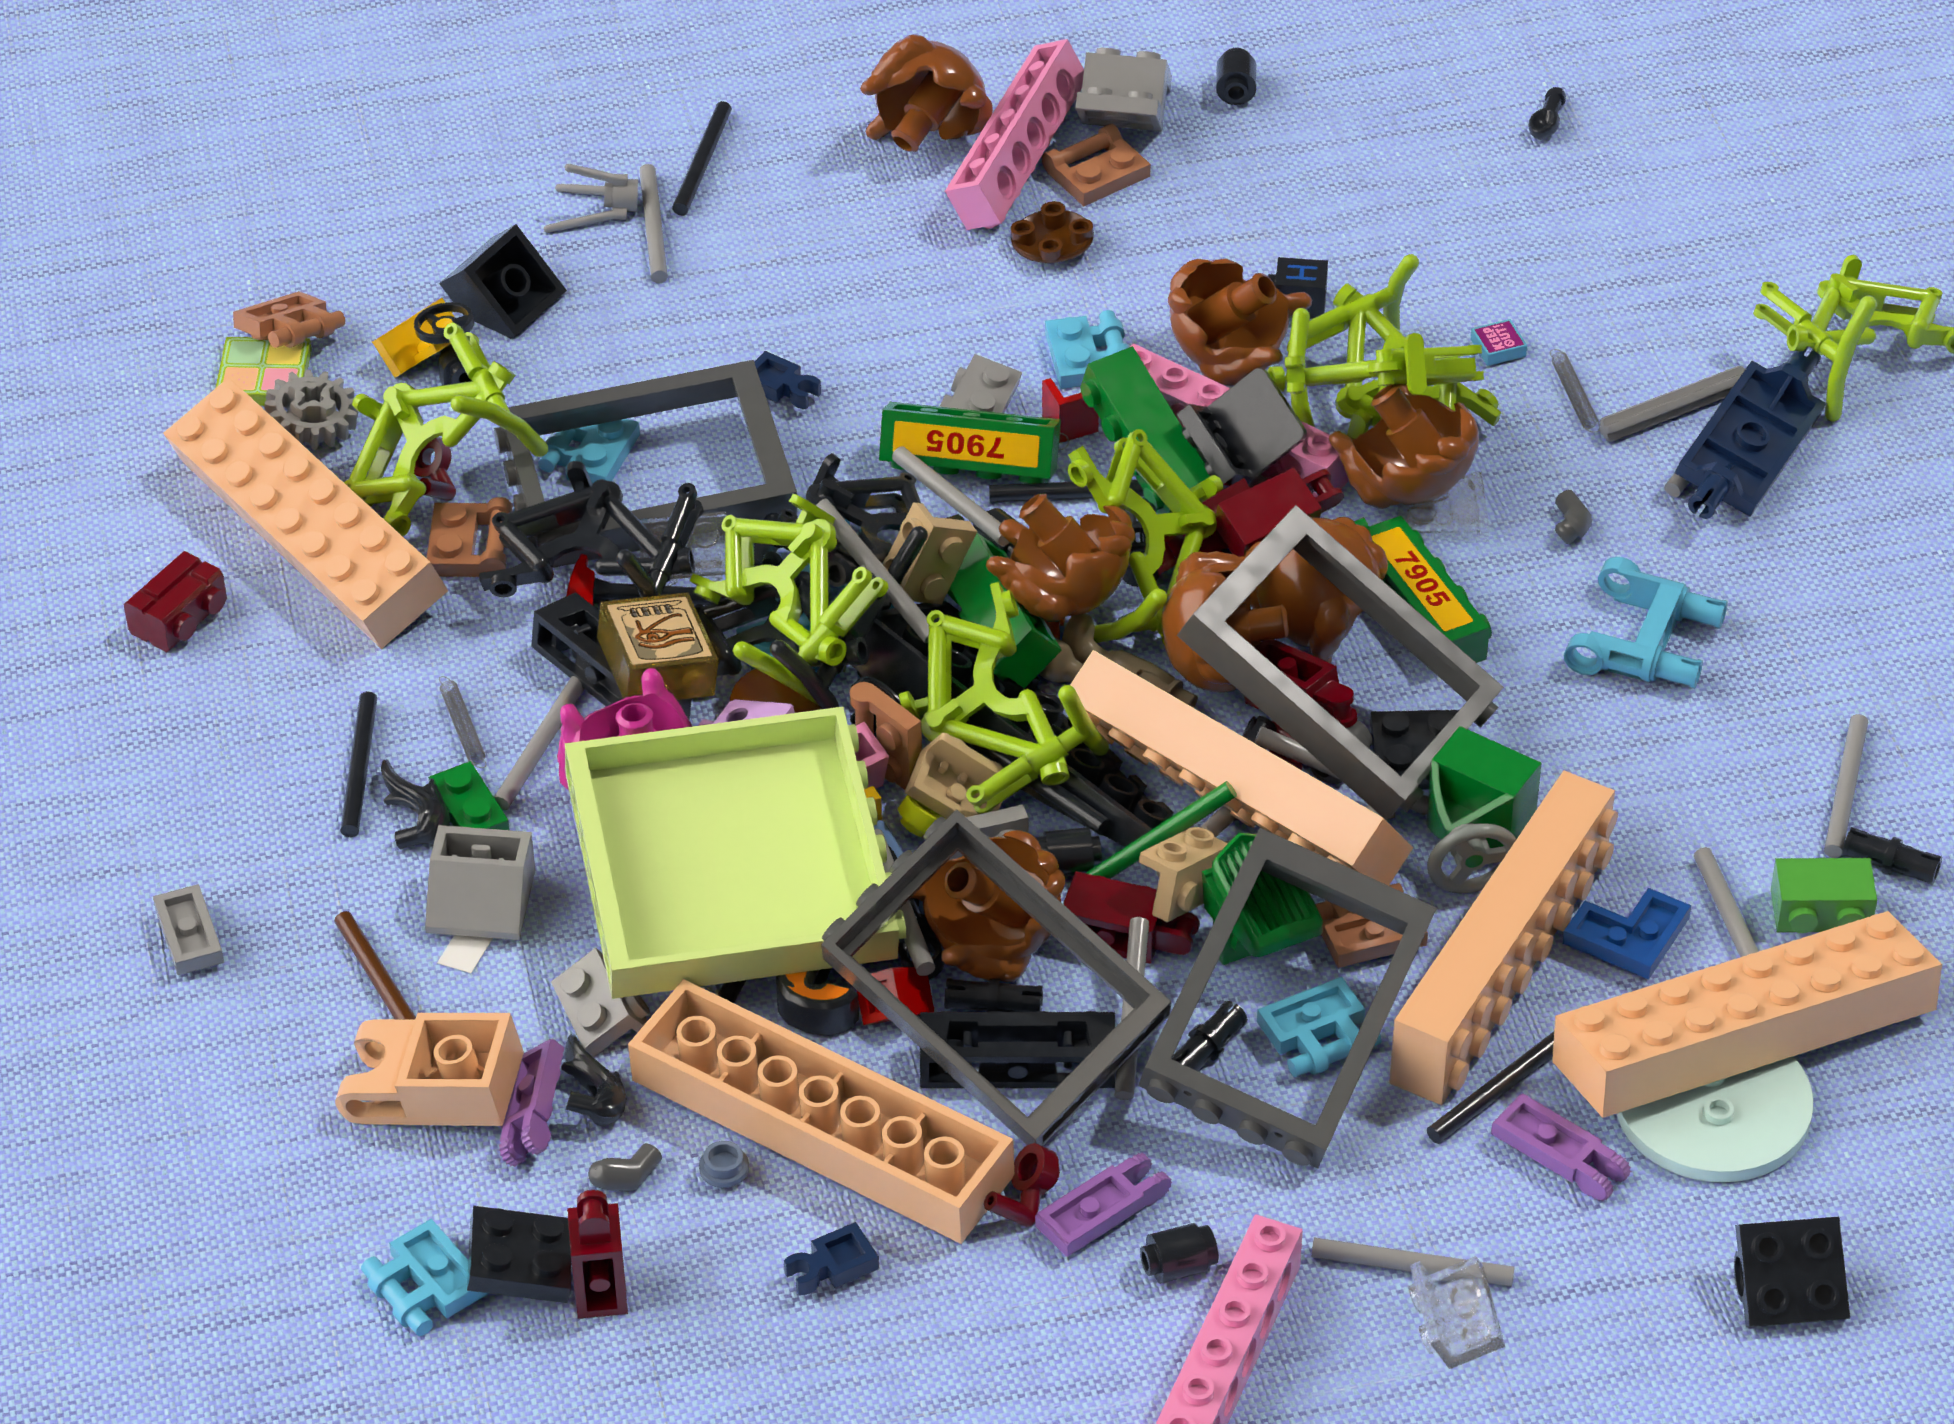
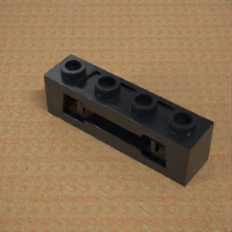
(574, 625)
(1016, 1046)

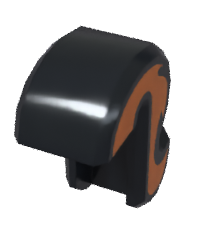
(815, 1005)

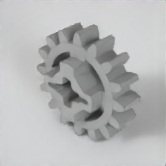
(312, 408)

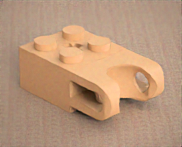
(433, 1070)

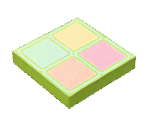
(257, 364)

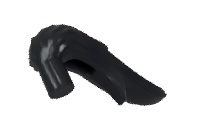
(423, 800)
(605, 1087)

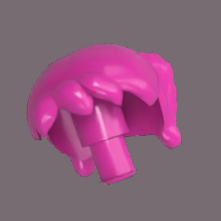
(632, 715)

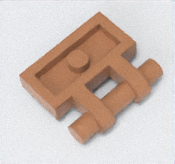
(288, 320)
(1355, 938)

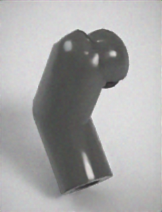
(1576, 516)
(625, 1174)

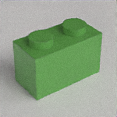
(1821, 893)

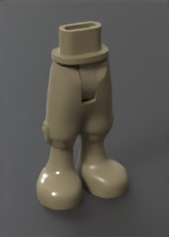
(1079, 643)

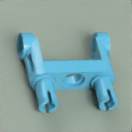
(1645, 658)

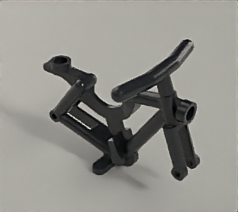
(851, 501)
(593, 507)
(782, 648)

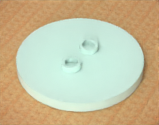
(1727, 1126)

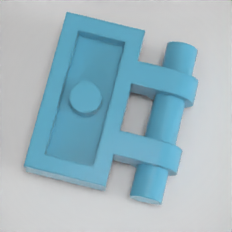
(1075, 344)
(601, 448)
(1310, 1017)
(435, 1267)

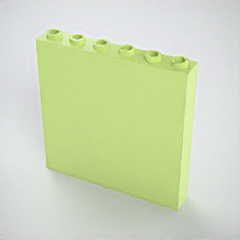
(726, 848)

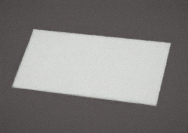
(464, 952)

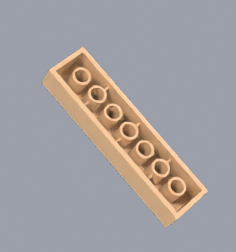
(306, 513)
(1206, 754)
(1502, 938)
(1745, 1013)
(822, 1110)

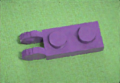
(531, 1103)
(1560, 1146)
(1101, 1204)

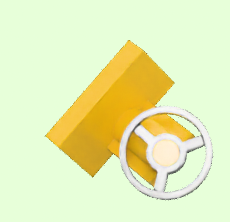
(421, 335)

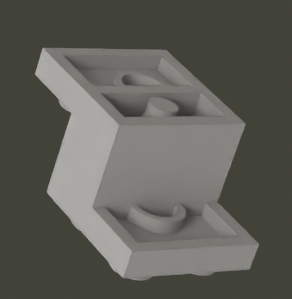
(1124, 89)

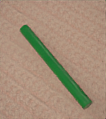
(1174, 825)

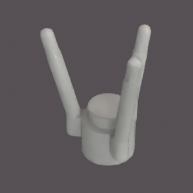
(618, 193)

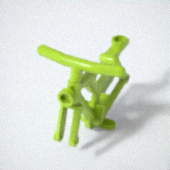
(1865, 302)
(1353, 312)
(1408, 366)
(401, 415)
(1188, 518)
(809, 544)
(948, 716)

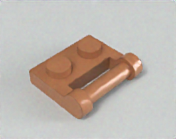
(1101, 174)
(455, 535)
(896, 729)

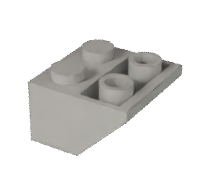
(479, 882)

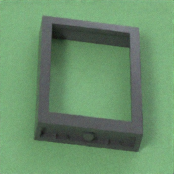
(646, 398)
(1296, 710)
(908, 875)
(1220, 1103)

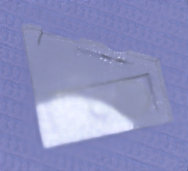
(1454, 517)

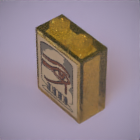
(659, 635)

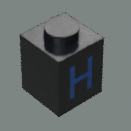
(1303, 276)

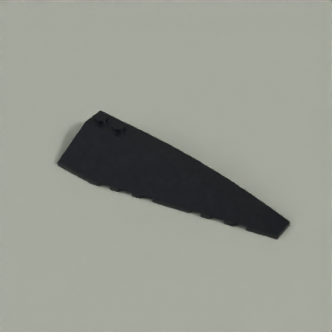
(901, 662)

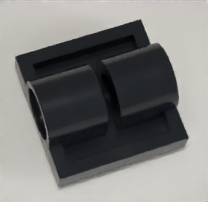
(1791, 1271)

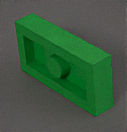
(469, 799)

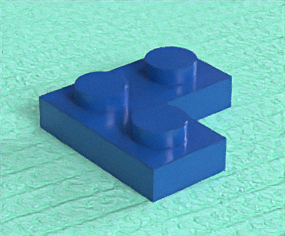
(1629, 942)

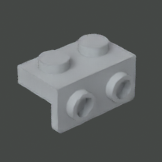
(983, 386)
(589, 1004)

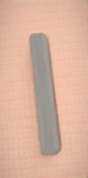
(1669, 405)

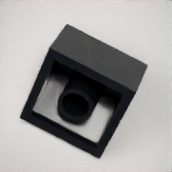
(504, 283)

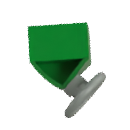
(1477, 806)

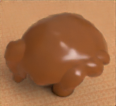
(923, 90)
(1228, 321)
(1411, 452)
(1060, 564)
(1196, 580)
(1315, 607)
(979, 922)

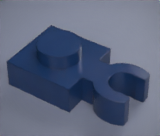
(784, 378)
(835, 1256)

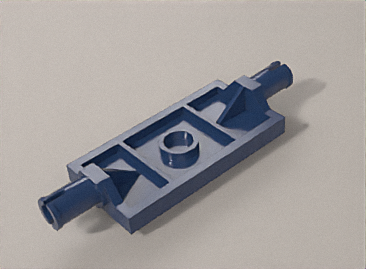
(1752, 435)

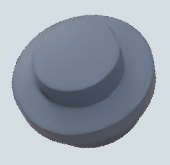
(723, 1164)

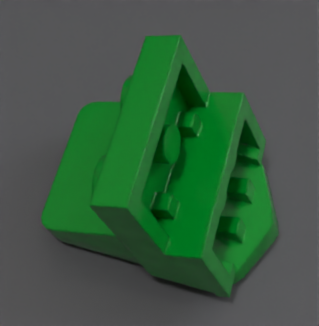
(1273, 915)

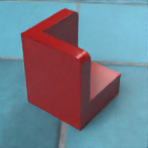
(1075, 414)
(905, 985)

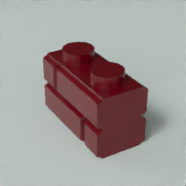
(175, 601)

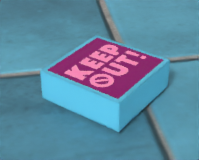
(1499, 342)

